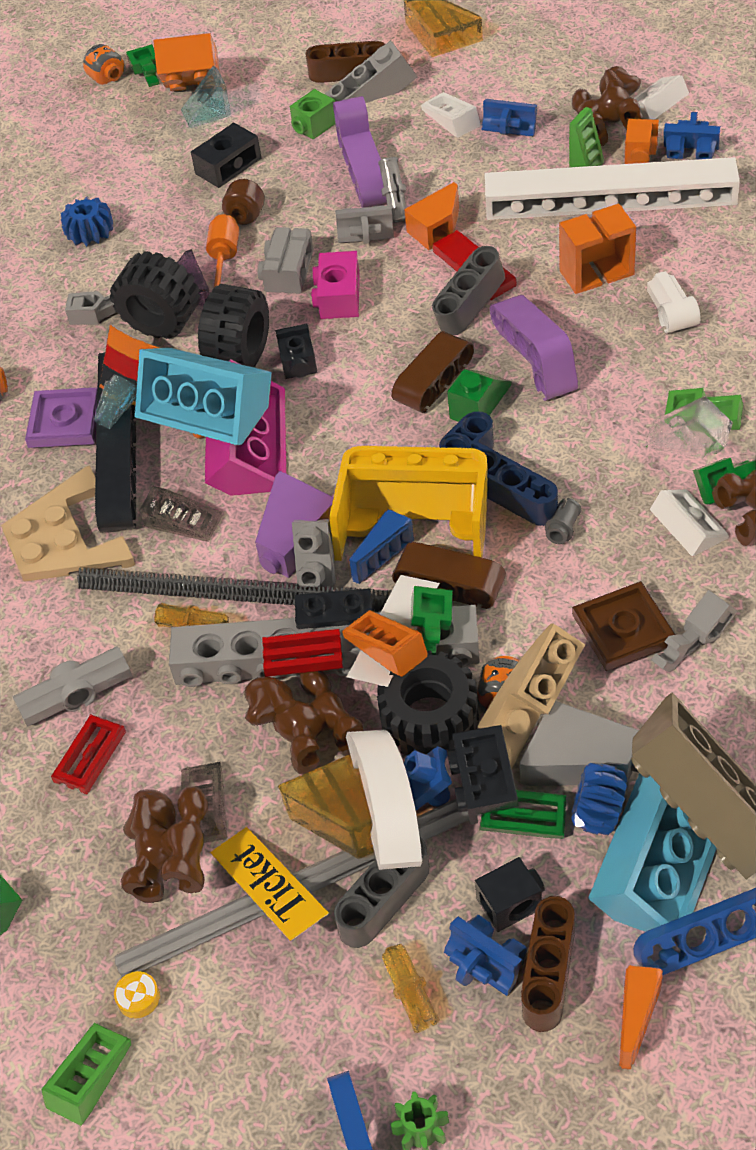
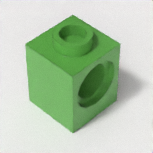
(312, 114)

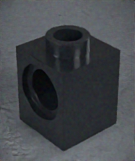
(509, 893)

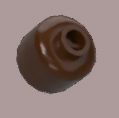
(243, 201)

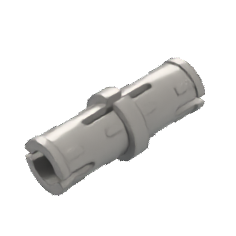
(393, 187)

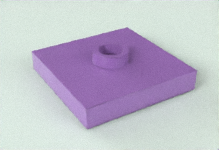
(62, 418)

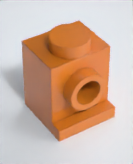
(641, 140)

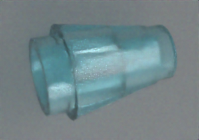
(114, 401)

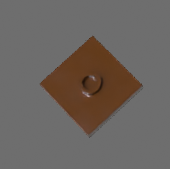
(623, 625)

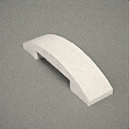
(388, 797)

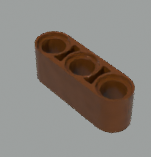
(337, 60)
(432, 370)
(468, 576)
(552, 944)

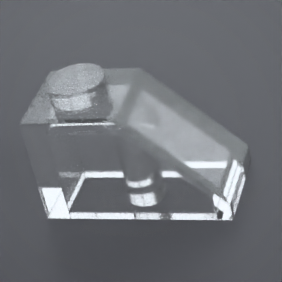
(691, 430)

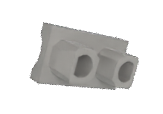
(364, 224)
(313, 553)

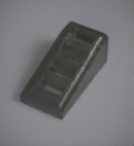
(159, 505)
(215, 821)

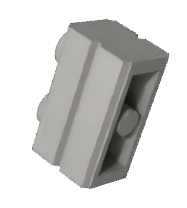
(286, 260)

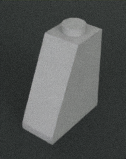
(569, 742)

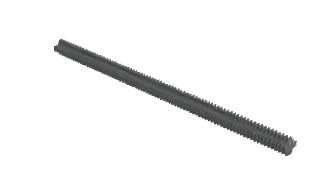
(202, 588)

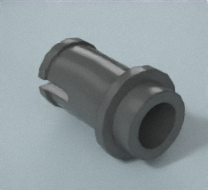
(561, 526)

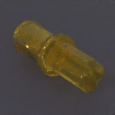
(178, 616)
(409, 988)

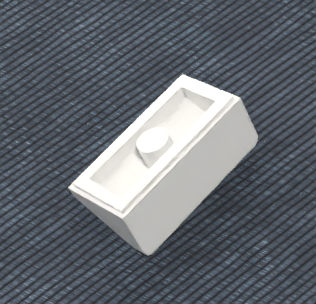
(661, 96)
(688, 520)

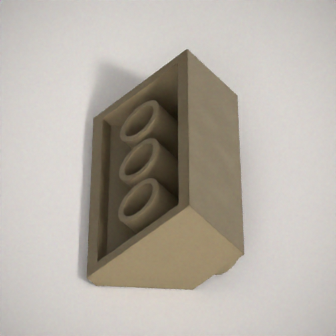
(701, 781)

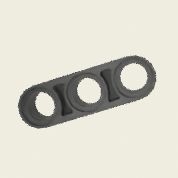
(469, 290)
(377, 908)

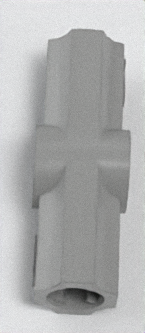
(72, 686)

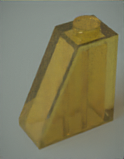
(442, 25)
(332, 806)

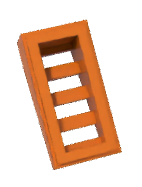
(390, 644)
(640, 997)

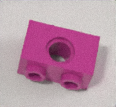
(337, 285)

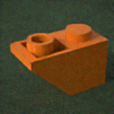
(433, 216)

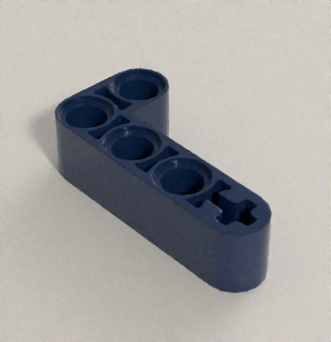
(507, 481)

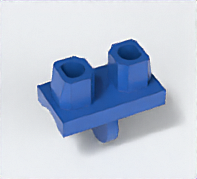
(509, 117)
(691, 135)
(428, 777)
(482, 957)

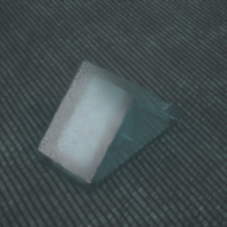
(208, 101)

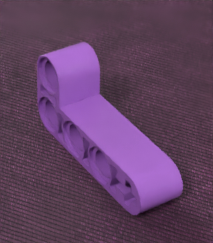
(359, 150)
(539, 343)

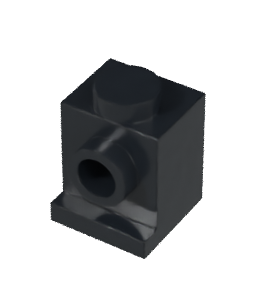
(296, 351)

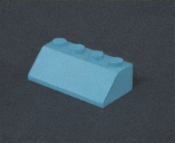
(200, 394)
(651, 863)

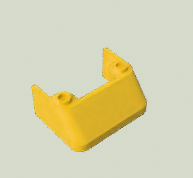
(414, 483)

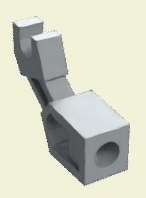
(88, 308)
(701, 626)

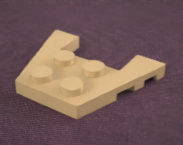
(48, 540)

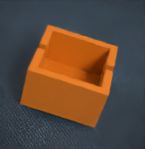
(185, 60)
(605, 239)

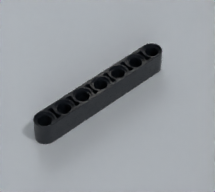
(114, 470)

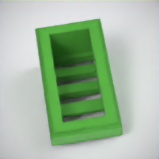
(584, 141)
(77, 1100)

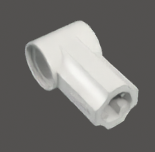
(673, 306)

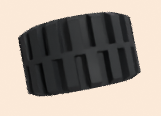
(155, 295)
(234, 325)
(428, 729)

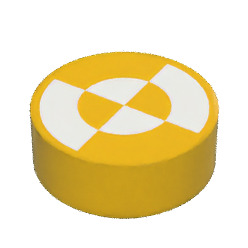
(136, 994)

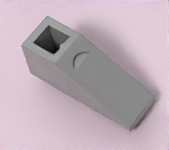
(376, 77)

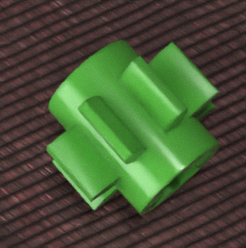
(416, 1108)

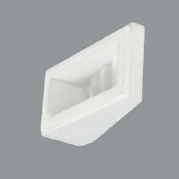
(456, 116)

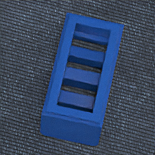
(381, 544)

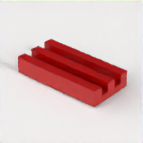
(302, 647)
(86, 782)

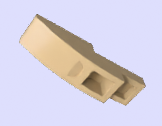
(532, 687)

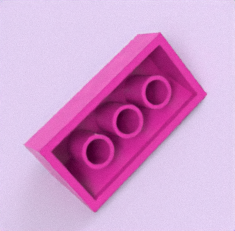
(255, 463)

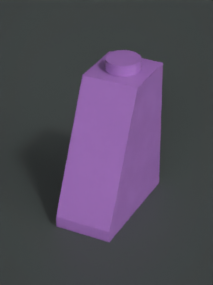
(287, 502)

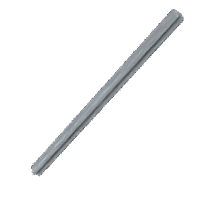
(245, 909)

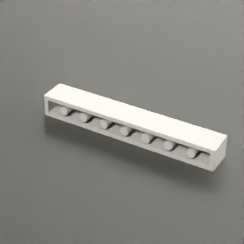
(597, 187)

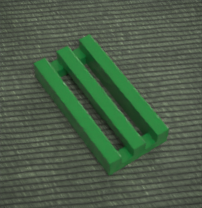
(527, 829)

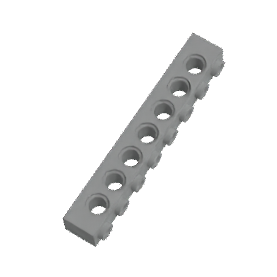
(222, 650)

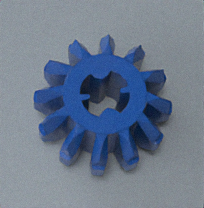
(86, 221)
(599, 798)

